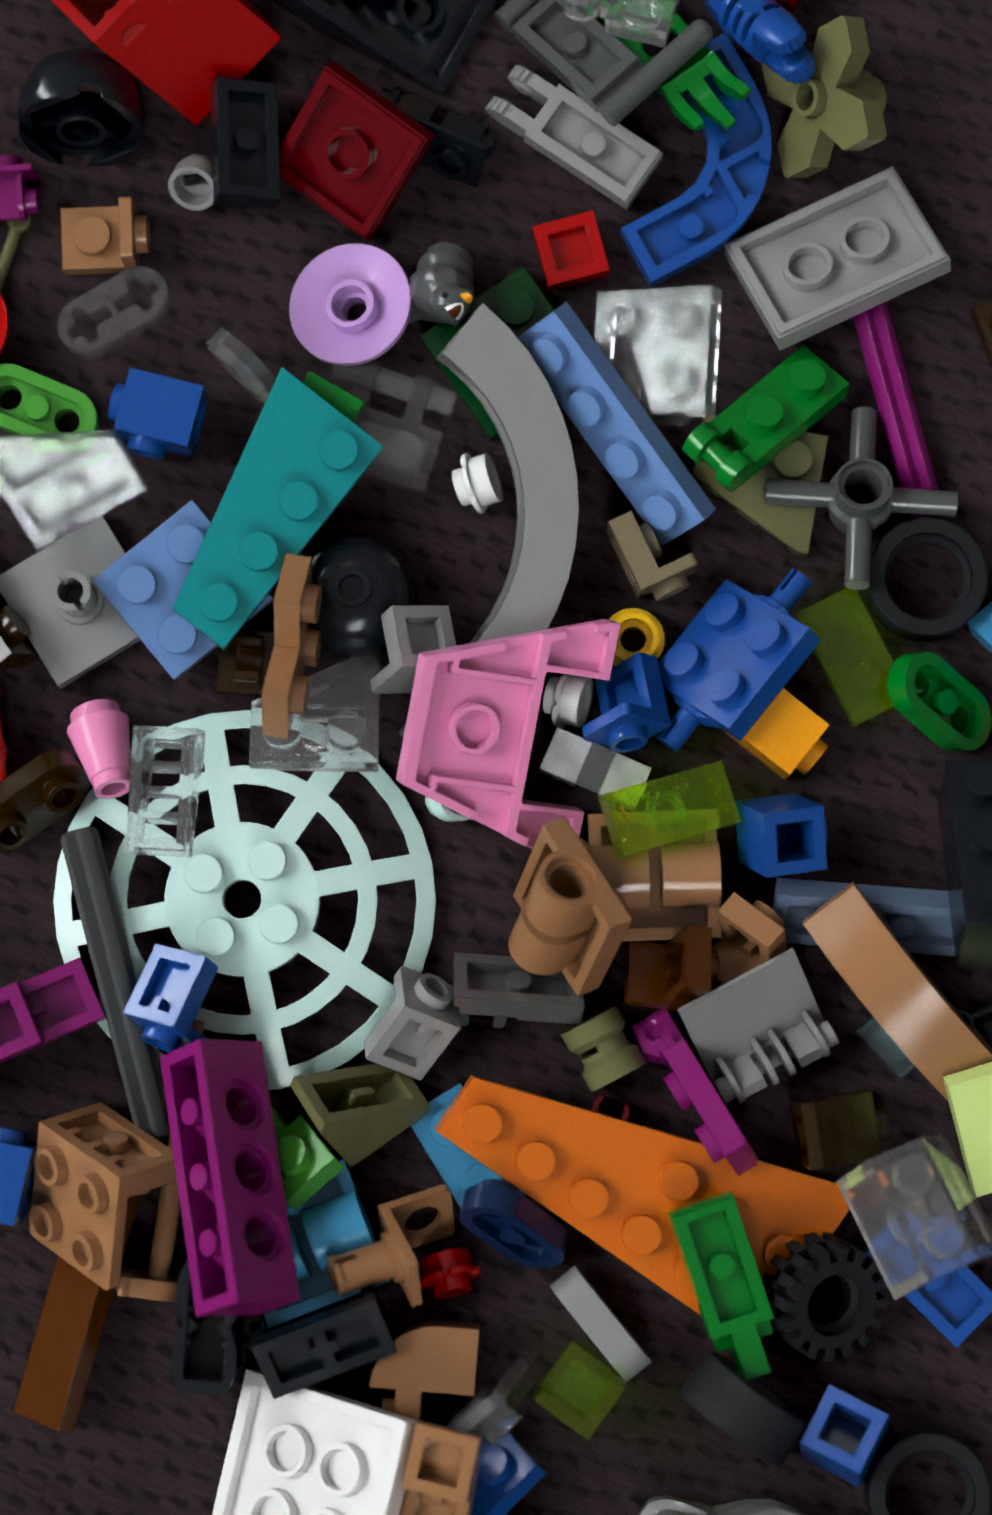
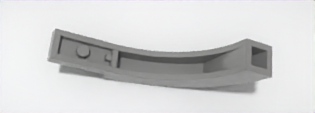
(542, 466)

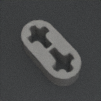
(600, 1323)

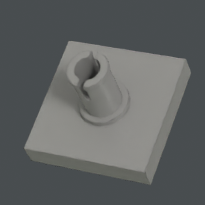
(65, 610)

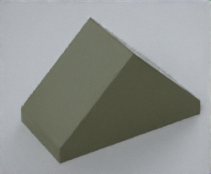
(360, 1107)

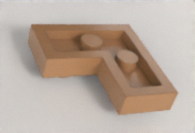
(295, 646)

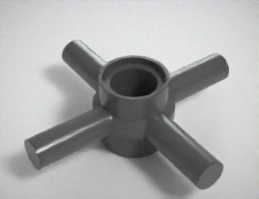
(854, 519)

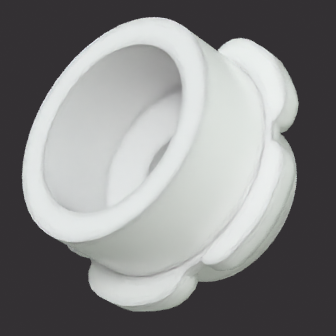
(477, 482)
(568, 700)

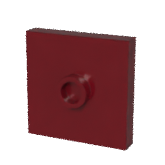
(352, 151)

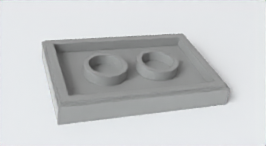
(837, 258)

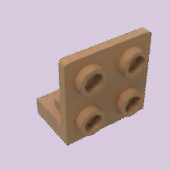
(82, 1185)

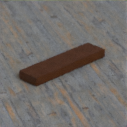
(66, 1344)

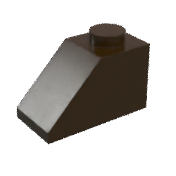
(838, 1128)

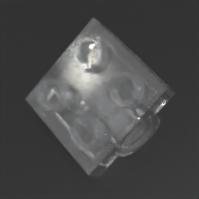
(664, 347)

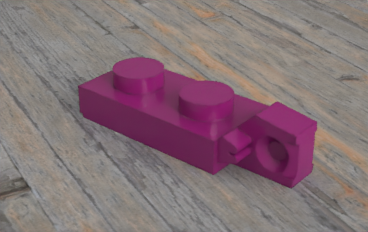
(690, 1086)

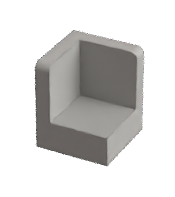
(406, 634)

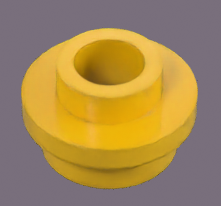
(645, 623)

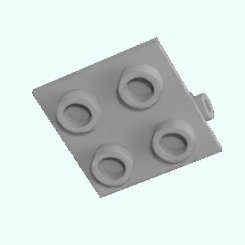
(757, 1026)

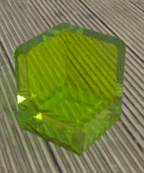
(579, 1389)

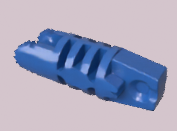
(767, 34)

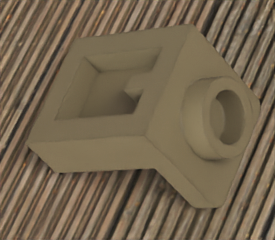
(637, 551)

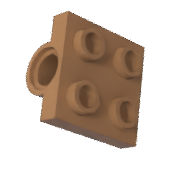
(663, 885)
(567, 911)

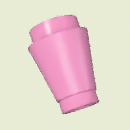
(103, 745)

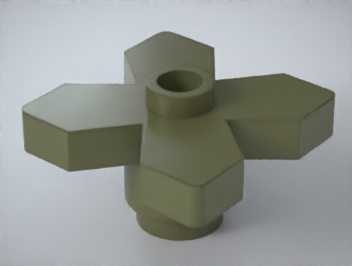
(835, 106)

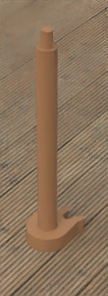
(158, 1282)

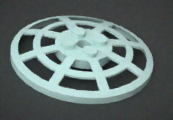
(288, 892)

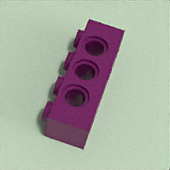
(229, 1178)

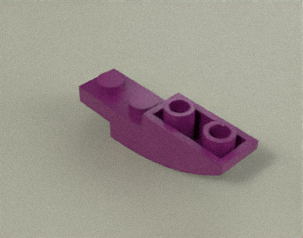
(47, 1008)

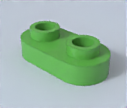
(42, 403)

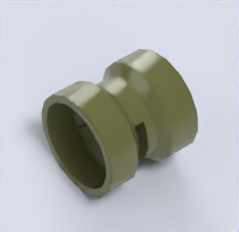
(604, 1049)

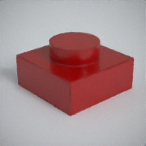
(570, 251)

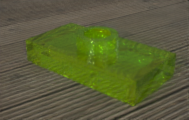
(850, 654)
(669, 809)

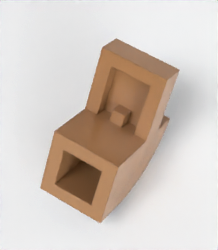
(431, 1359)

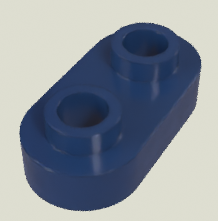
(513, 1224)

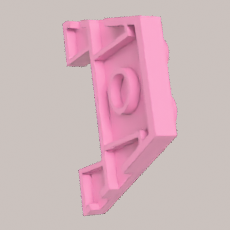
(478, 718)

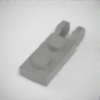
(578, 138)

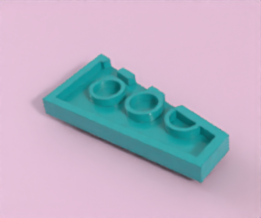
(279, 497)

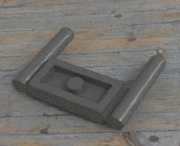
(596, 63)

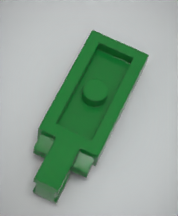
(725, 1279)

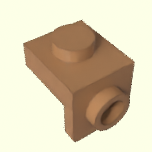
(748, 937)

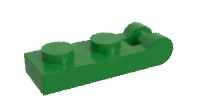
(767, 418)

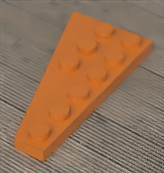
(624, 1178)

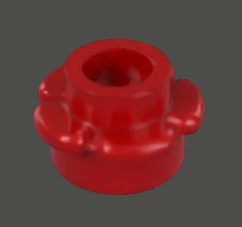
(448, 1273)

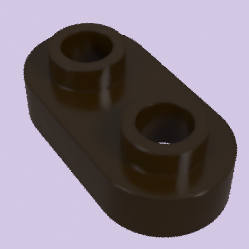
(39, 796)

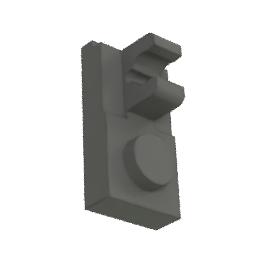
(503, 989)

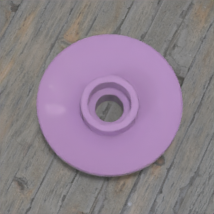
(335, 284)

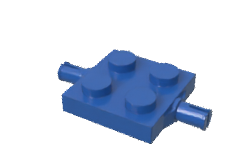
(735, 659)

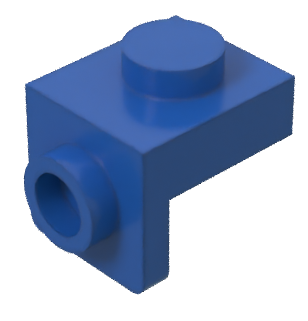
(630, 706)

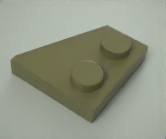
(787, 523)

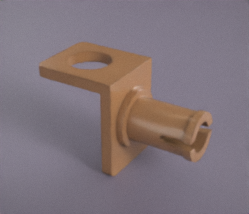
(393, 1254)

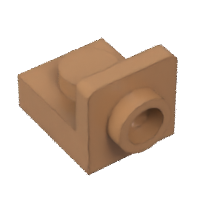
(103, 238)

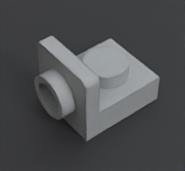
(415, 1025)

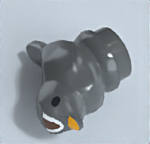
(442, 285)

